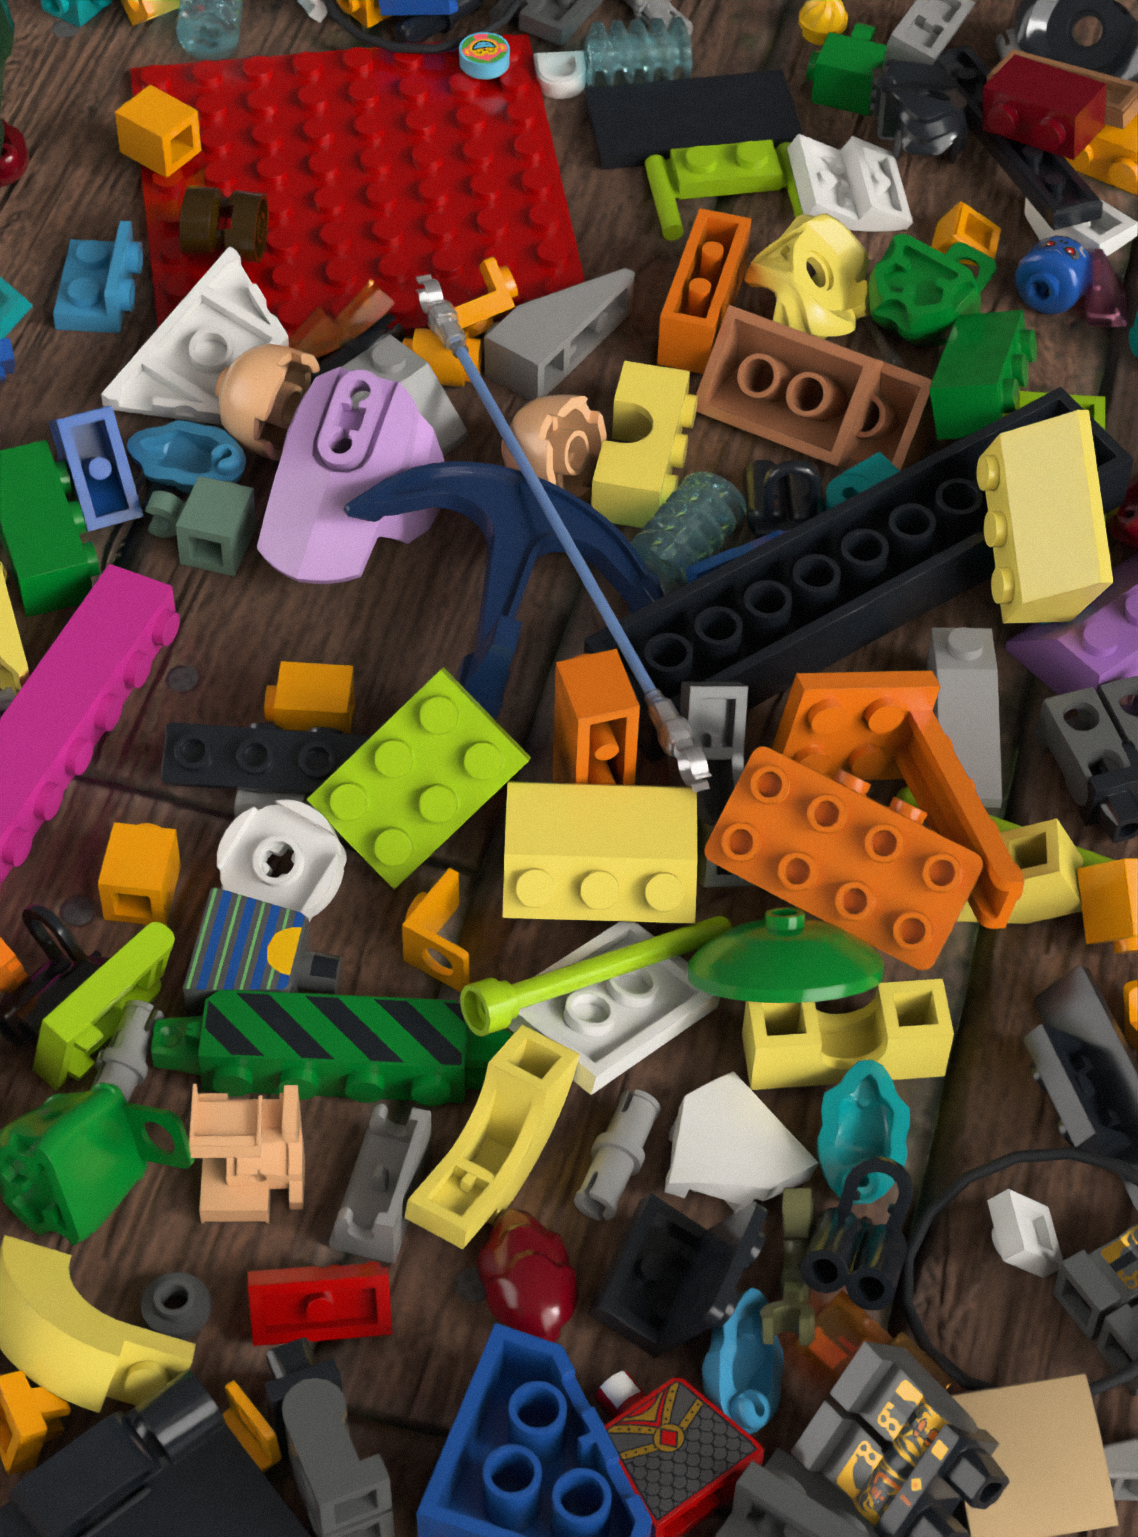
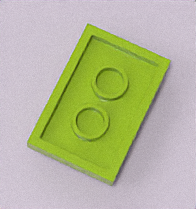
(419, 778)

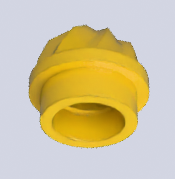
(820, 18)

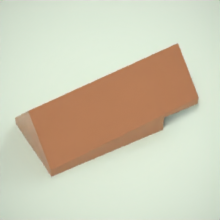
(814, 394)

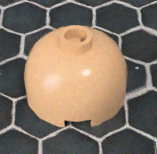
(262, 394)
(559, 441)

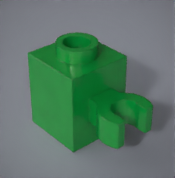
(844, 69)

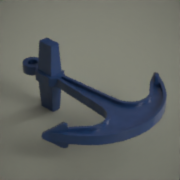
(515, 536)

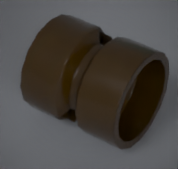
(205, 223)

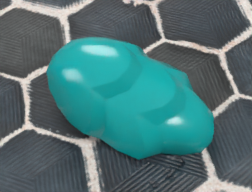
(862, 1121)

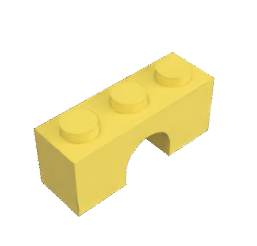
(650, 412)
(800, 1046)

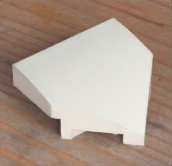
(733, 1147)

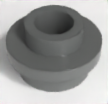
(180, 1322)

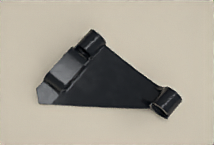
(152, 1474)

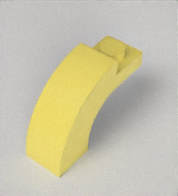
(500, 1141)
(69, 1342)

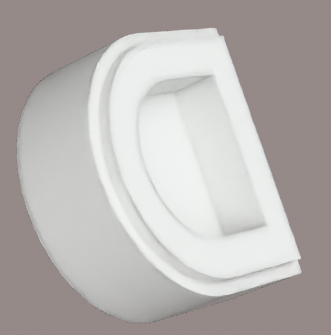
(560, 73)

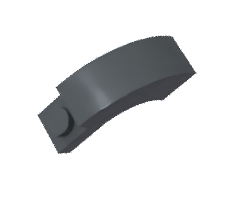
(718, 724)

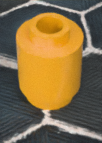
(443, 363)

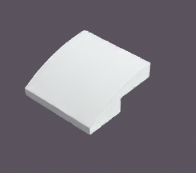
(852, 184)

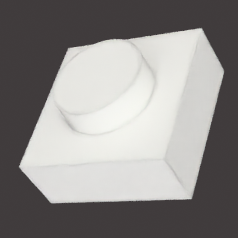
(1024, 1233)

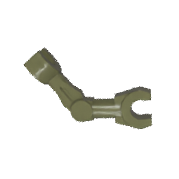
(792, 1312)

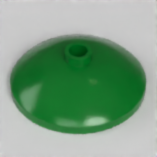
(785, 961)

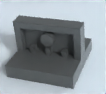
(790, 1502)

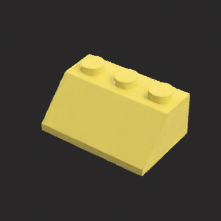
(1045, 520)
(600, 852)

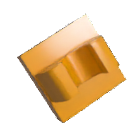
(27, 1421)

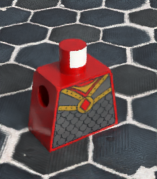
(675, 1450)

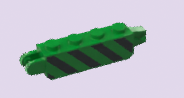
(329, 1046)

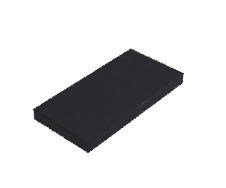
(660, 116)

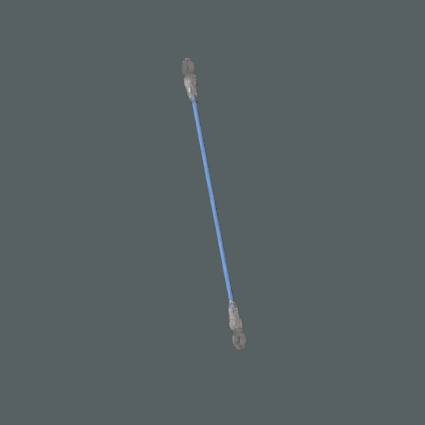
(672, 729)

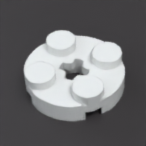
(272, 830)

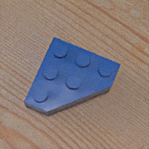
(528, 1454)

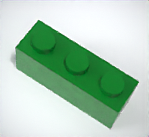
(981, 372)
(43, 531)

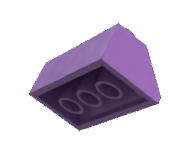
(1091, 648)

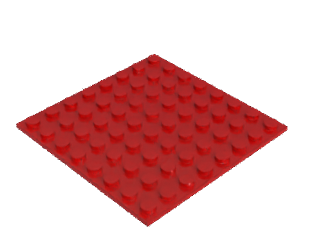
(369, 175)

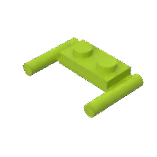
(717, 172)

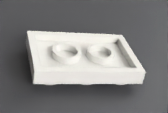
(621, 1017)

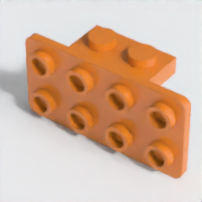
(845, 856)

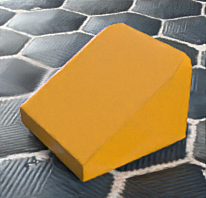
(969, 227)

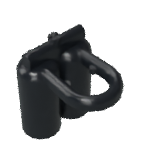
(781, 495)
(49, 985)
(855, 1250)

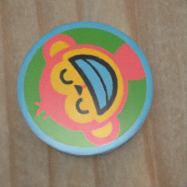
(484, 55)

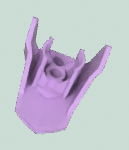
(330, 460)

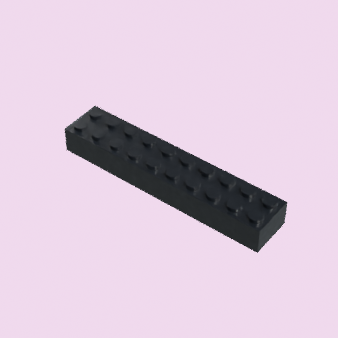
(837, 576)

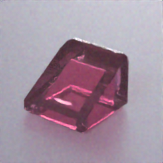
(1106, 295)

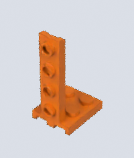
(887, 730)

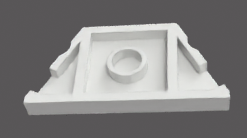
(203, 335)

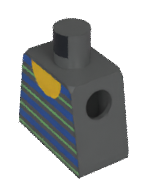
(255, 949)

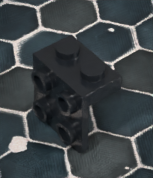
(676, 1275)

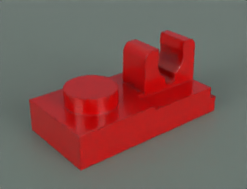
(319, 1303)

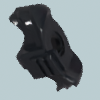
(1049, 26)
(919, 108)

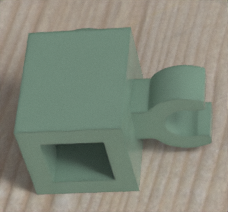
(210, 526)

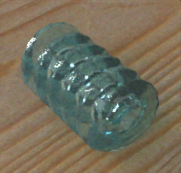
(209, 27)
(637, 49)
(689, 527)

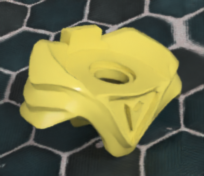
(834, 295)

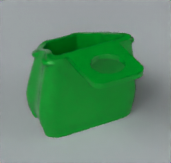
(924, 291)
(80, 1158)

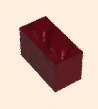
(1044, 106)

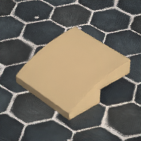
(1050, 1456)

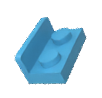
(98, 283)

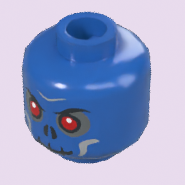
(1056, 270)

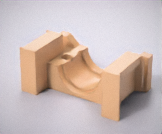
(246, 1153)

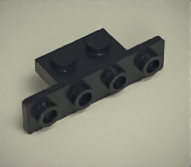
(254, 757)
(1087, 1070)

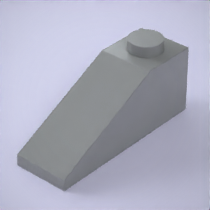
(555, 333)
(969, 703)

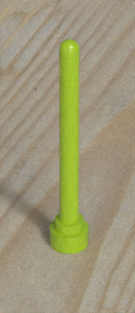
(493, 1004)

